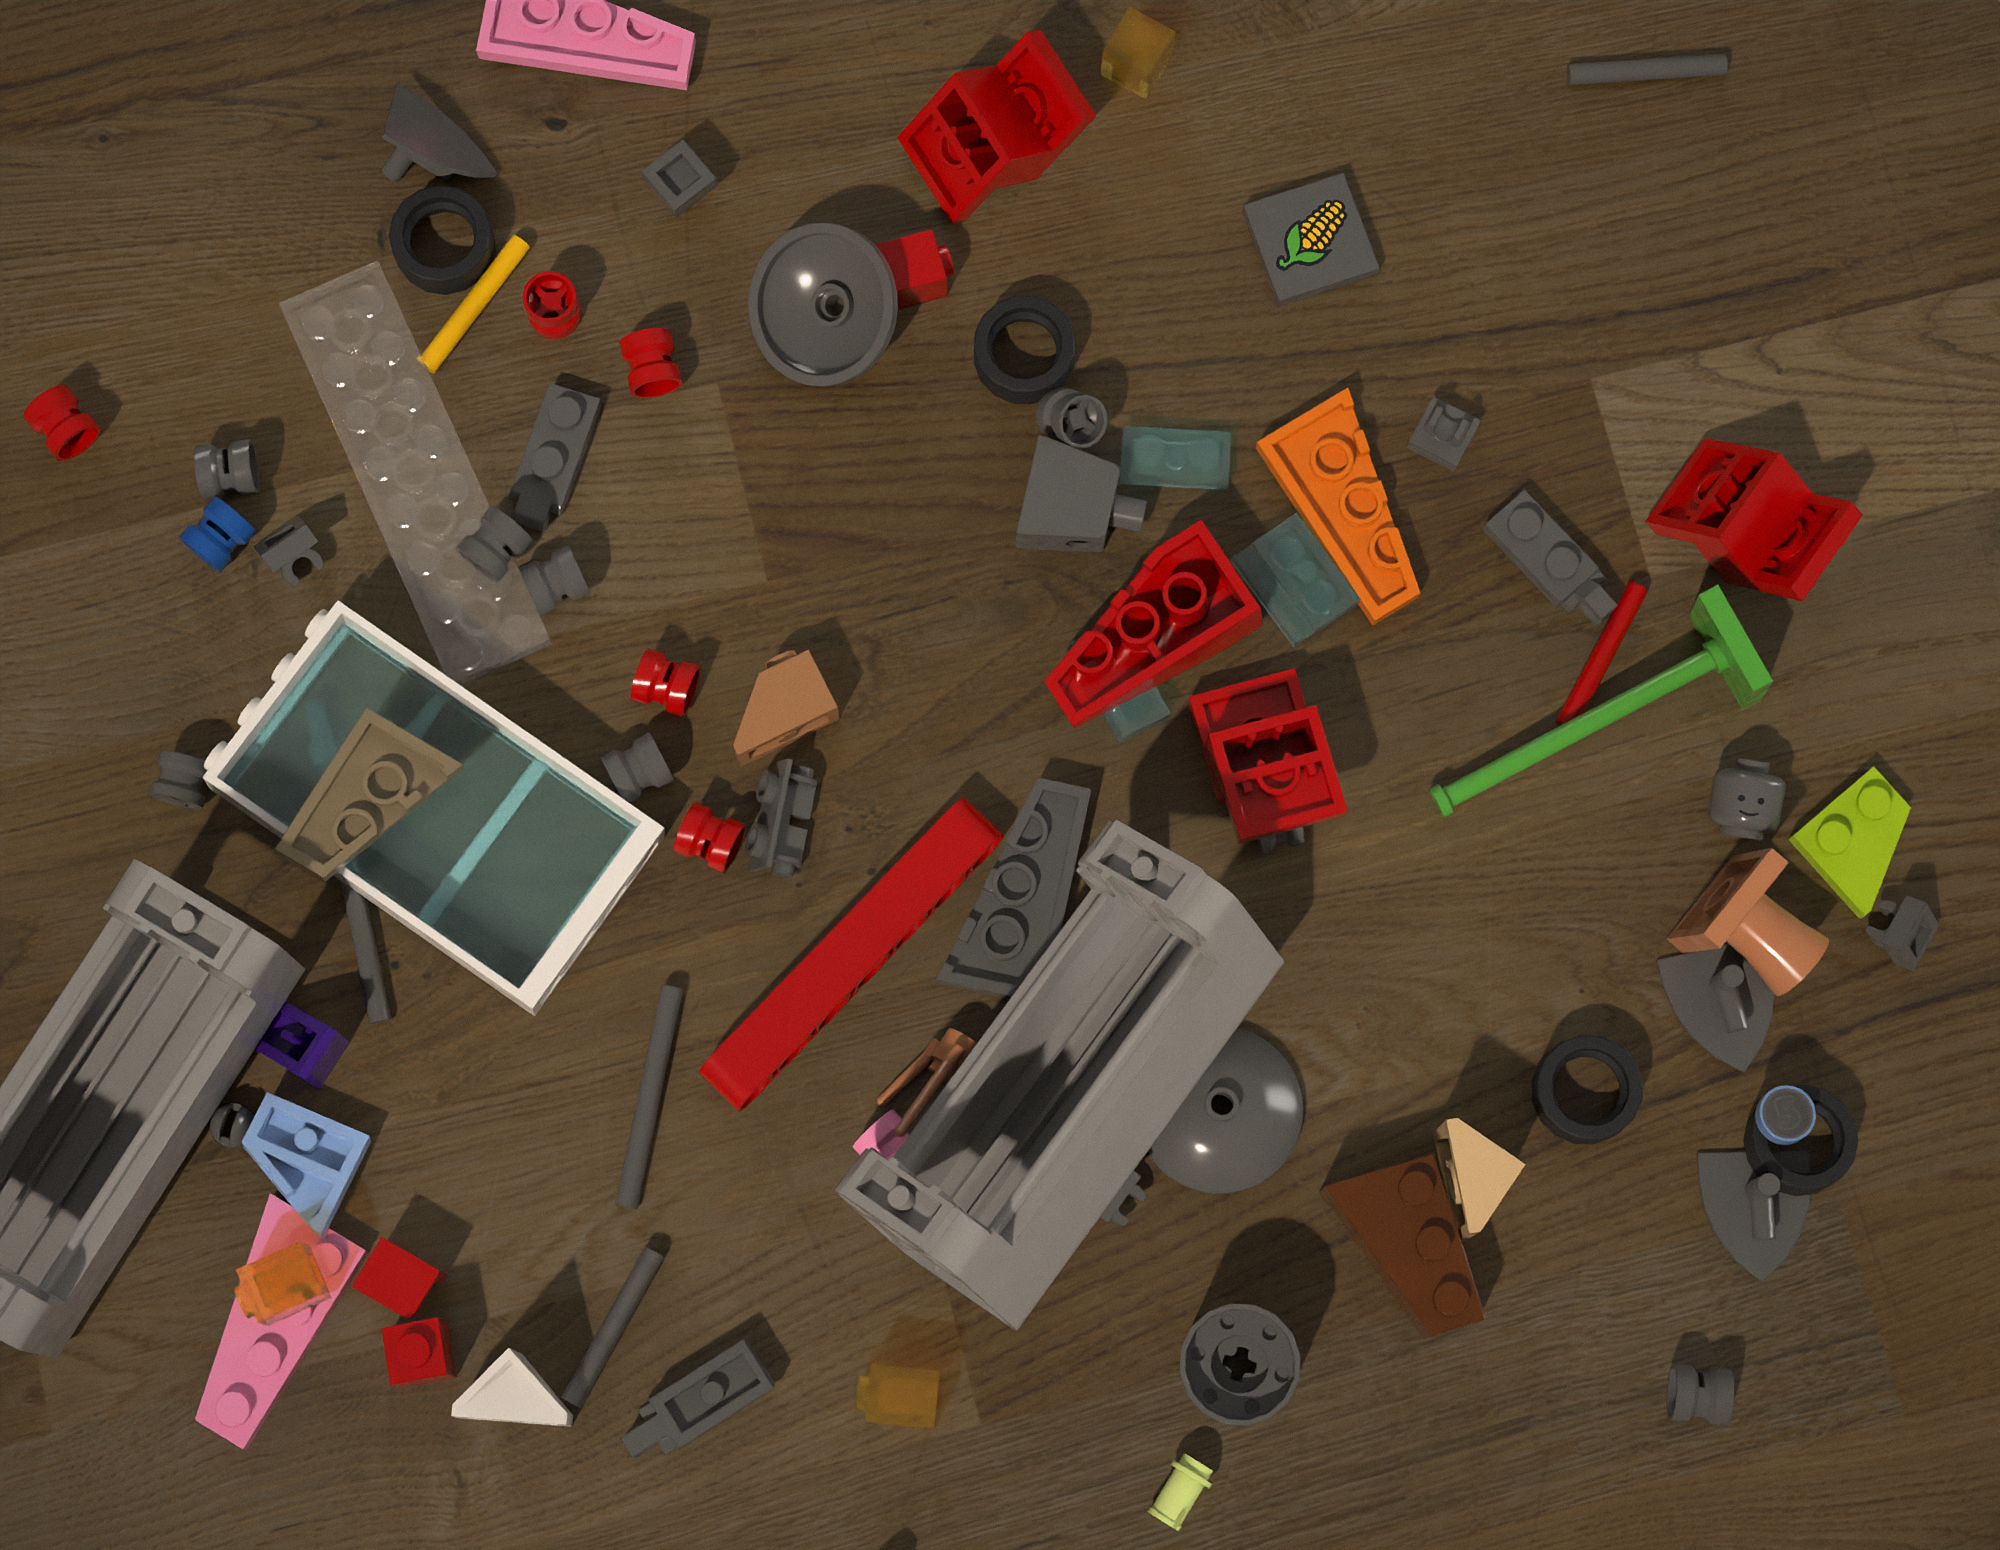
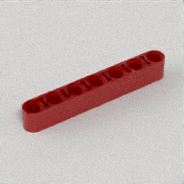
(850, 954)

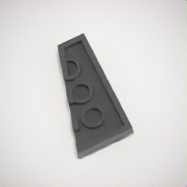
(1023, 894)

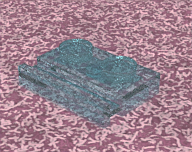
(1295, 580)

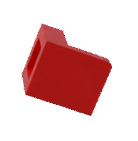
(397, 1279)

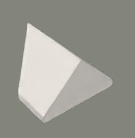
(512, 1393)

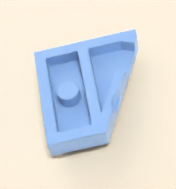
(305, 1157)

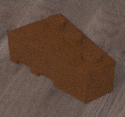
(1411, 1241)

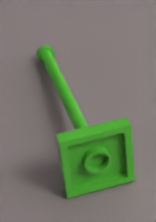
(1725, 651)

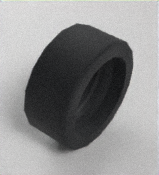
(431, 202)
(1023, 310)
(1617, 1060)
(1843, 1152)

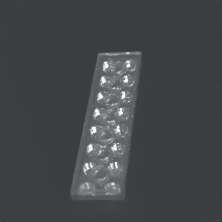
(411, 470)

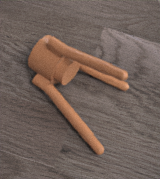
(946, 1059)

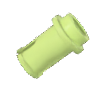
(1181, 1491)

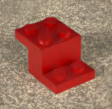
(996, 126)
(1754, 518)
(1267, 756)

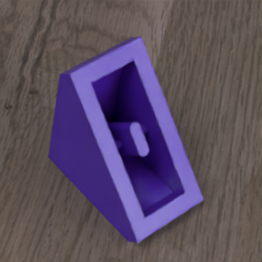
(302, 1045)

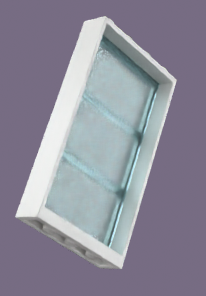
(492, 869)

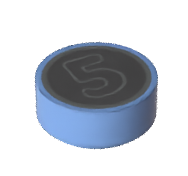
(1785, 1115)

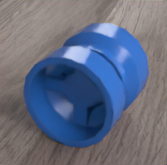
(217, 534)

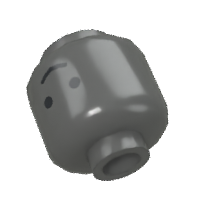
(1746, 799)

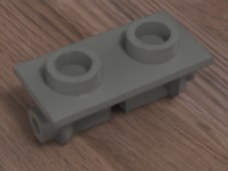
(772, 837)

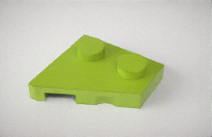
(1855, 839)

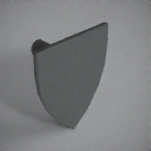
(430, 140)
(1719, 1002)
(1749, 1212)

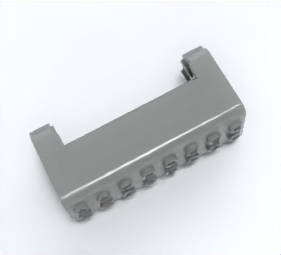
(1070, 1078)
(122, 1092)

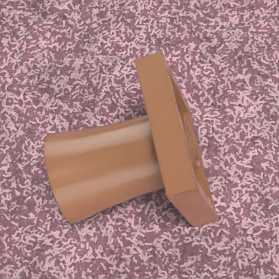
(1747, 919)

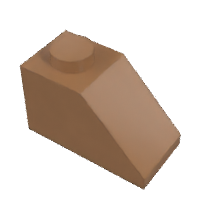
(784, 706)

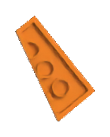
(1336, 491)

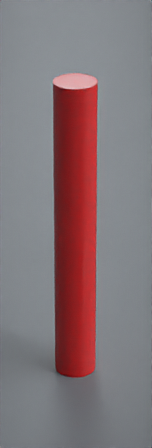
(1603, 652)

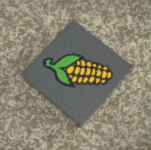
(1310, 239)

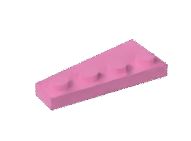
(587, 40)
(259, 1359)

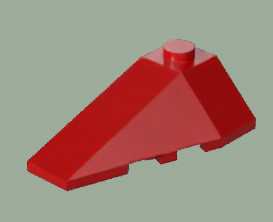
(1165, 621)

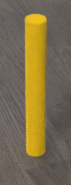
(474, 303)

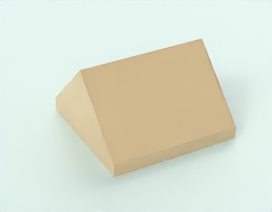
(1473, 1174)

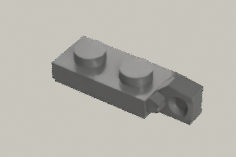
(1550, 558)
(700, 1401)

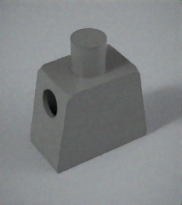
(1073, 501)

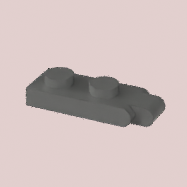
(553, 456)

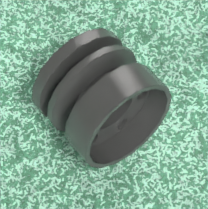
(1258, 1393)

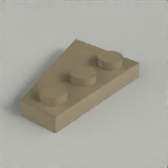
(363, 794)

